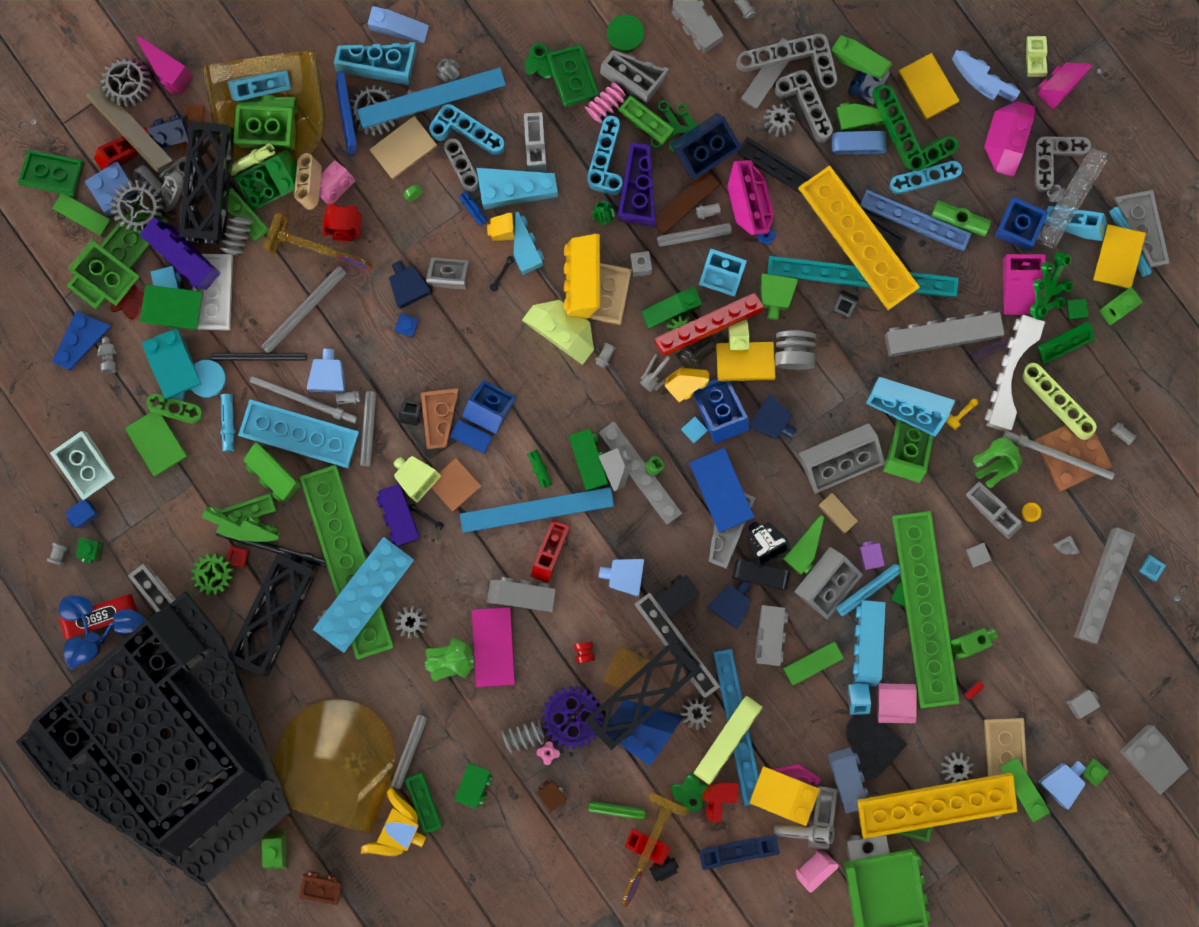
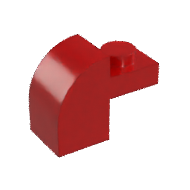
(716, 794)
(637, 841)

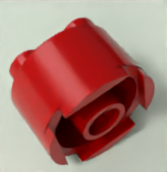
(342, 222)

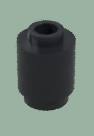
(663, 872)

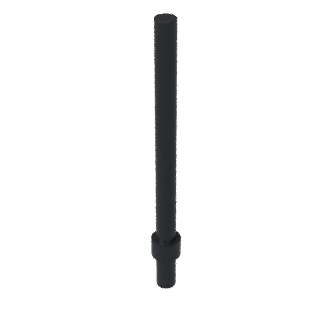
(308, 557)

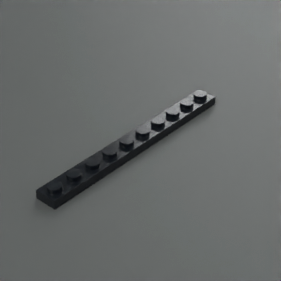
(794, 178)

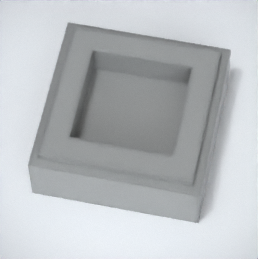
(978, 555)

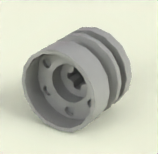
(795, 350)

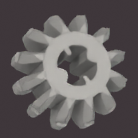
(775, 125)
(405, 619)
(690, 715)
(957, 760)

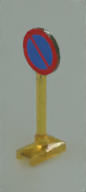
(277, 233)
(667, 806)

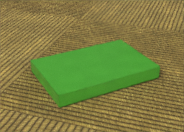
(156, 443)

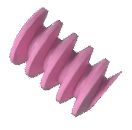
(606, 102)

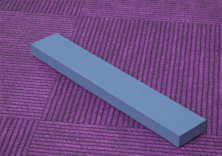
(915, 220)

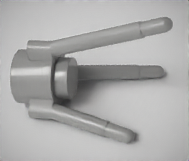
(650, 381)

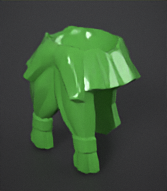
(1007, 464)
(450, 660)

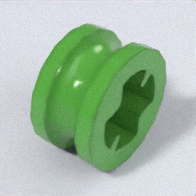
(654, 465)

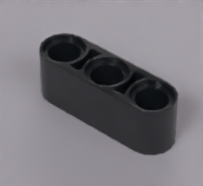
(764, 576)

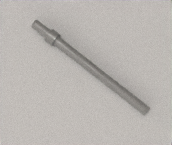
(337, 412)
(1023, 441)

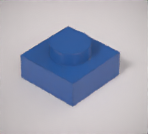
(406, 325)

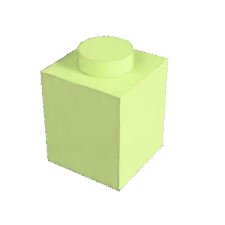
(739, 336)

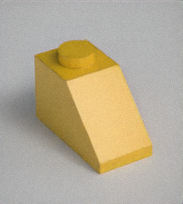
(501, 227)

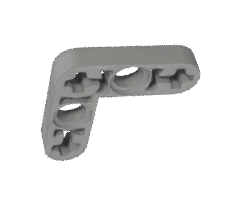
(1053, 150)
(169, 191)

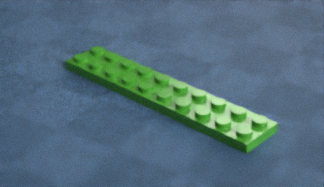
(342, 549)
(925, 609)

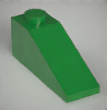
(672, 307)

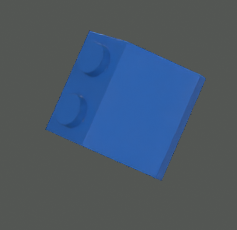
(489, 406)

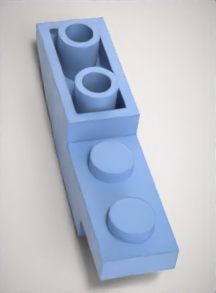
(976, 74)

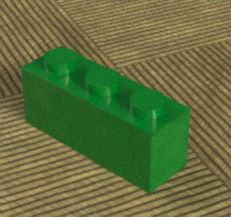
(588, 459)

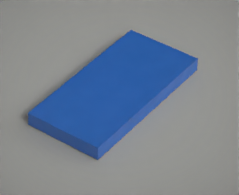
(345, 113)
(721, 490)

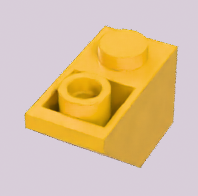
(685, 381)

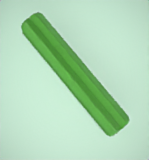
(617, 810)

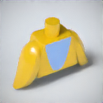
(398, 830)

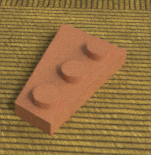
(438, 416)

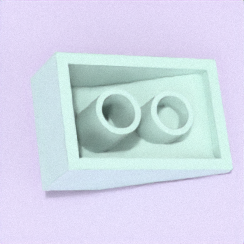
(83, 464)

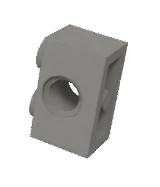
(855, 844)

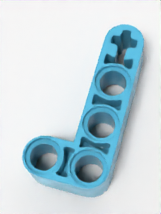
(469, 133)
(606, 154)

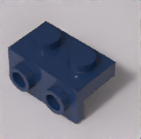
(864, 84)
(169, 131)

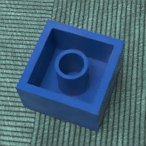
(1021, 223)

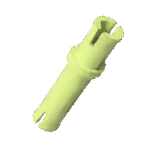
(256, 156)

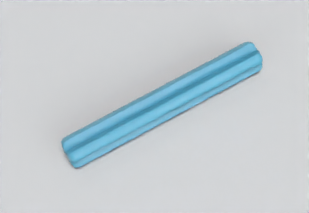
(1120, 221)
(868, 589)

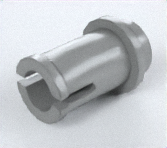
(745, 7)
(708, 210)
(605, 355)
(348, 397)
(1123, 433)

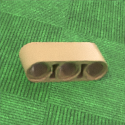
(308, 181)

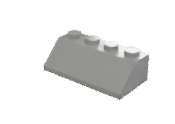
(842, 458)

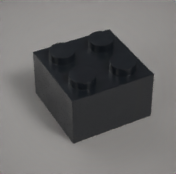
(677, 595)

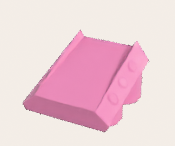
(896, 703)
(816, 870)

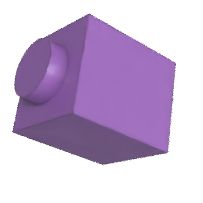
(871, 555)

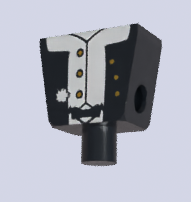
(766, 543)

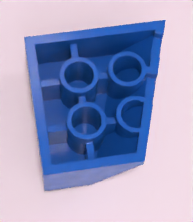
(649, 736)

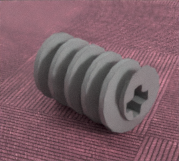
(236, 235)
(523, 737)

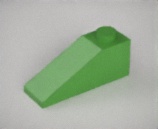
(860, 57)
(857, 117)
(804, 550)
(1025, 790)

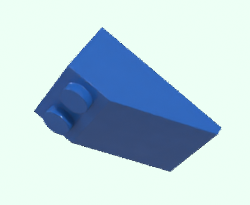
(721, 410)

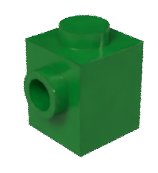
(89, 550)

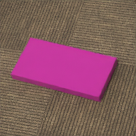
(493, 647)

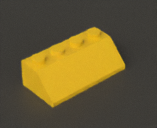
(582, 276)

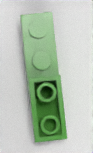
(248, 530)

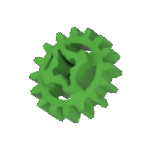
(210, 581)

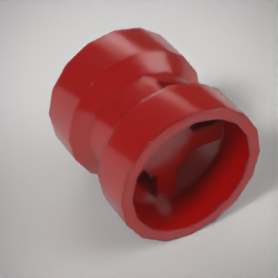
(584, 652)

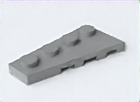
(1143, 216)
(725, 543)

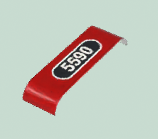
(101, 616)

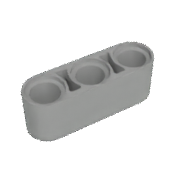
(458, 157)

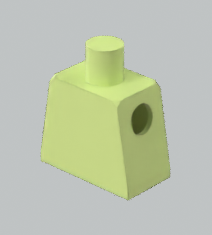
(415, 477)

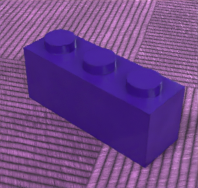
(398, 515)

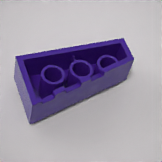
(637, 192)
(180, 253)

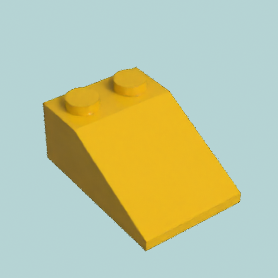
(784, 796)

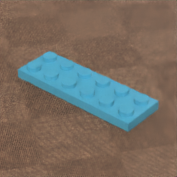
(299, 433)
(363, 595)

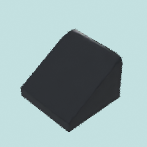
(845, 303)
(410, 412)

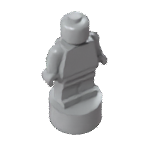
(106, 350)

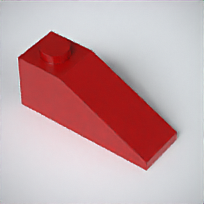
(117, 150)
(549, 551)

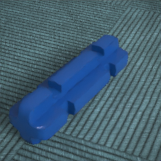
(473, 208)

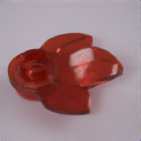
(130, 303)

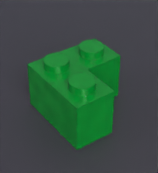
(473, 786)

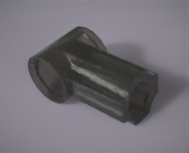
(692, 355)

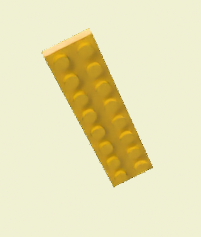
(859, 237)
(937, 805)

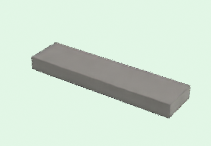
(764, 81)

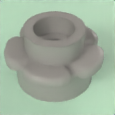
(1055, 193)

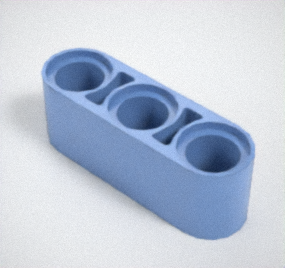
(859, 142)

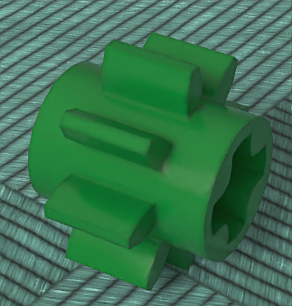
(603, 213)

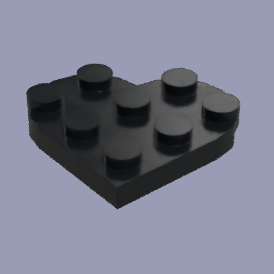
(873, 743)

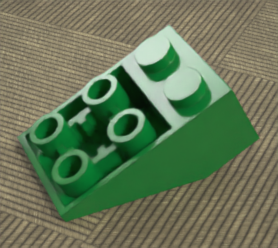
(268, 180)

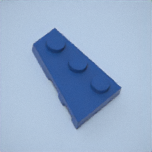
(78, 340)

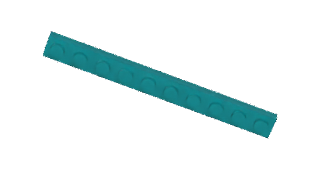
(850, 275)

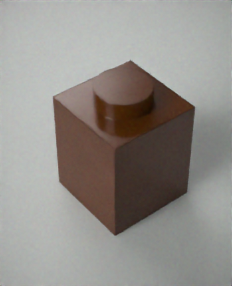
(551, 795)

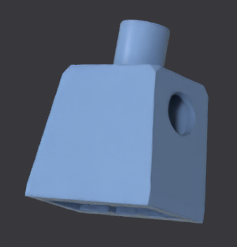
(327, 374)
(624, 575)
(1064, 783)

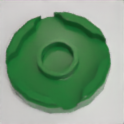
(625, 33)

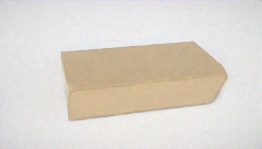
(838, 513)

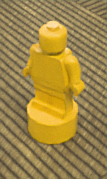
(953, 421)

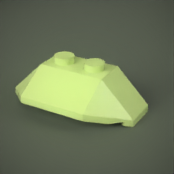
(567, 333)

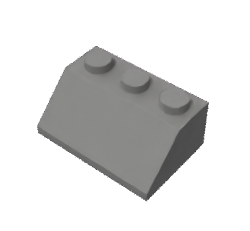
(828, 582)

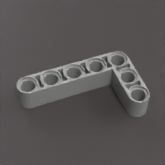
(792, 54)

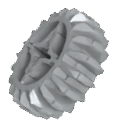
(139, 87)
(368, 95)
(119, 199)

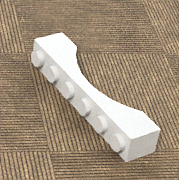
(1003, 412)

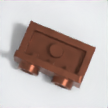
(320, 888)

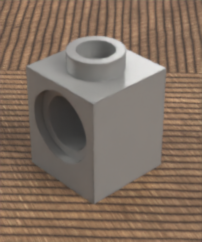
(641, 264)
(1083, 703)

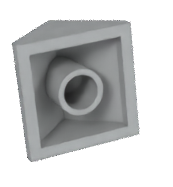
(448, 273)

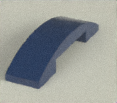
(739, 851)

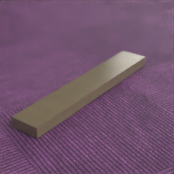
(130, 130)

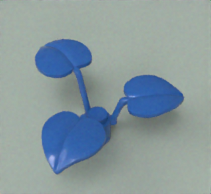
(79, 651)

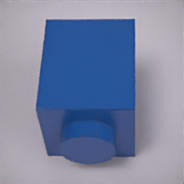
(82, 514)

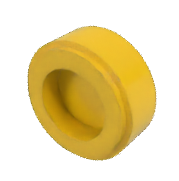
(1031, 512)

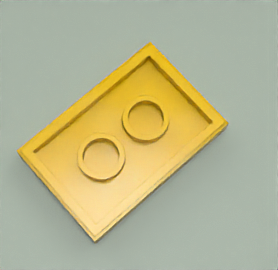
(928, 86)
(1119, 256)
(746, 364)

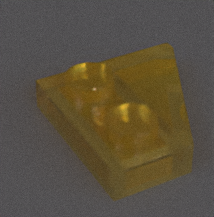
(624, 667)

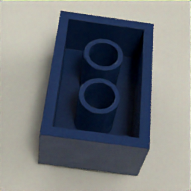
(706, 146)

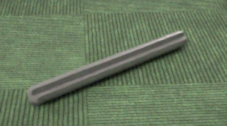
(303, 309)

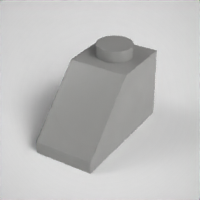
(617, 466)

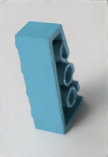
(378, 62)
(514, 187)
(911, 405)
(870, 642)

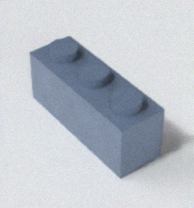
(848, 778)

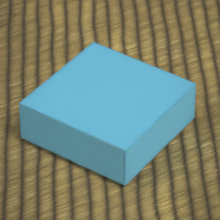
(694, 430)
(1152, 568)

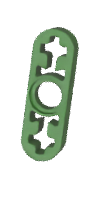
(171, 401)

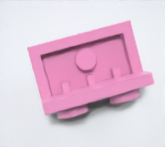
(334, 182)

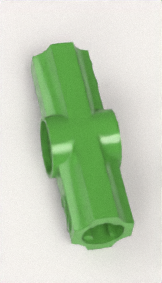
(272, 101)
(949, 214)

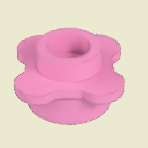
(553, 753)

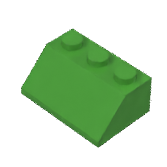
(264, 125)
(271, 473)

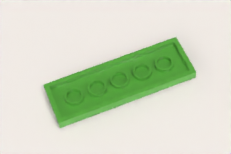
(124, 245)

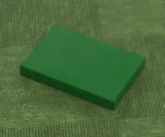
(572, 75)
(50, 172)
(171, 307)

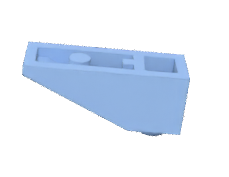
(397, 25)

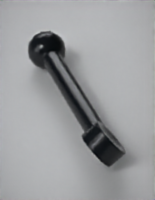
(494, 287)
(439, 525)

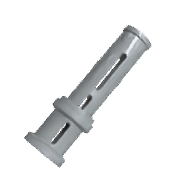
(812, 833)

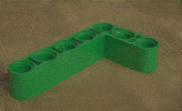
(906, 133)

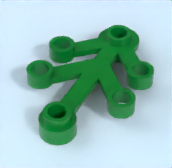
(674, 123)
(1042, 306)

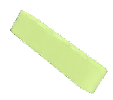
(1061, 411)
(728, 740)

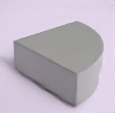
(1066, 546)

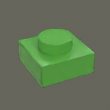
(1095, 772)

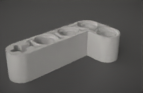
(808, 107)

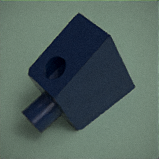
(407, 285)
(772, 420)
(731, 604)

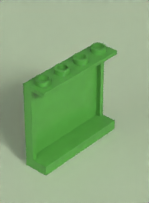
(887, 890)

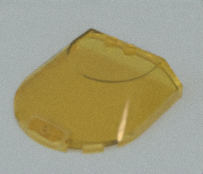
(304, 84)
(337, 763)

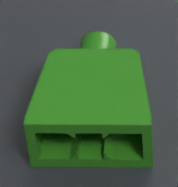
(776, 293)
(1121, 305)
(972, 642)
(274, 850)

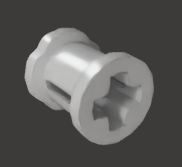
(58, 554)

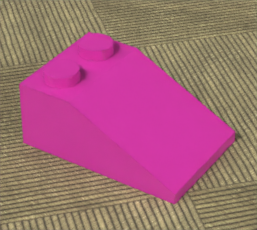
(170, 71)
(1062, 82)

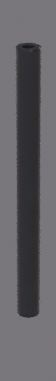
(258, 356)

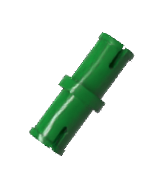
(539, 468)

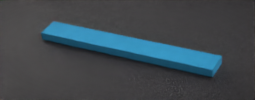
(431, 98)
(536, 510)
(731, 699)

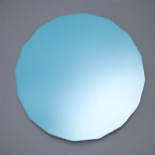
(211, 377)

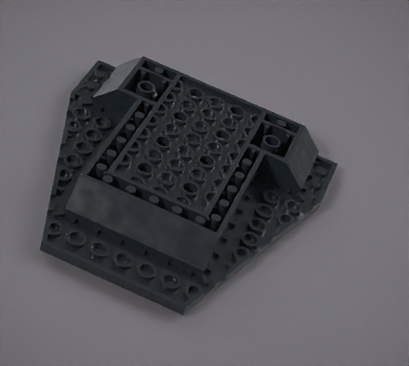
(194, 691)

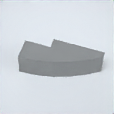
(535, 142)
(994, 510)
(823, 813)

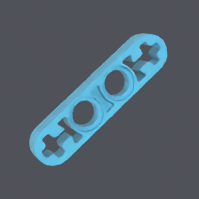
(925, 177)

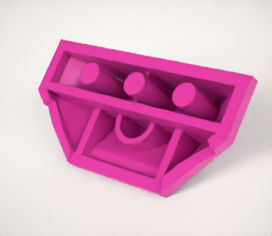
(1009, 136)
(750, 198)

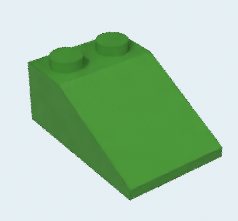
(103, 272)
(908, 452)

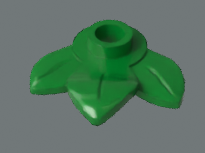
(538, 63)
(689, 790)

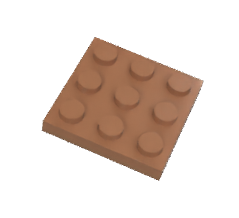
(1068, 442)

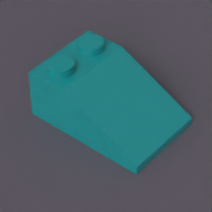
(171, 363)

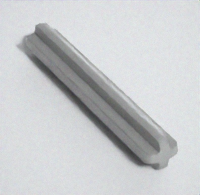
(696, 234)
(368, 429)
(409, 751)

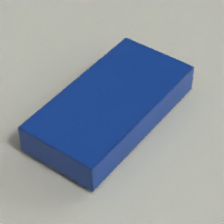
(471, 436)

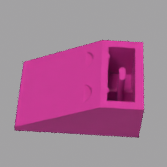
(1018, 280)

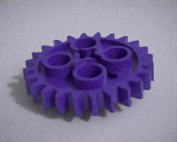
(558, 705)

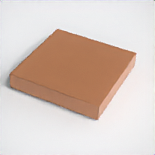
(455, 485)

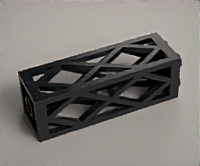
(190, 187)
(292, 606)
(682, 659)

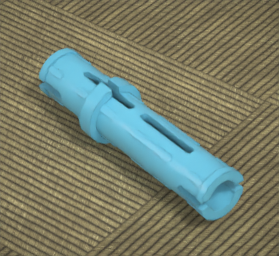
(227, 423)

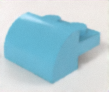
(722, 272)

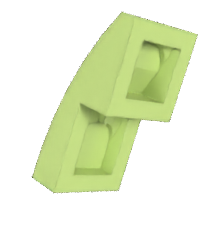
(1036, 56)

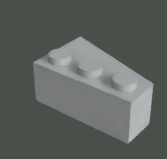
(697, 24)
(633, 76)
(521, 594)
(770, 635)

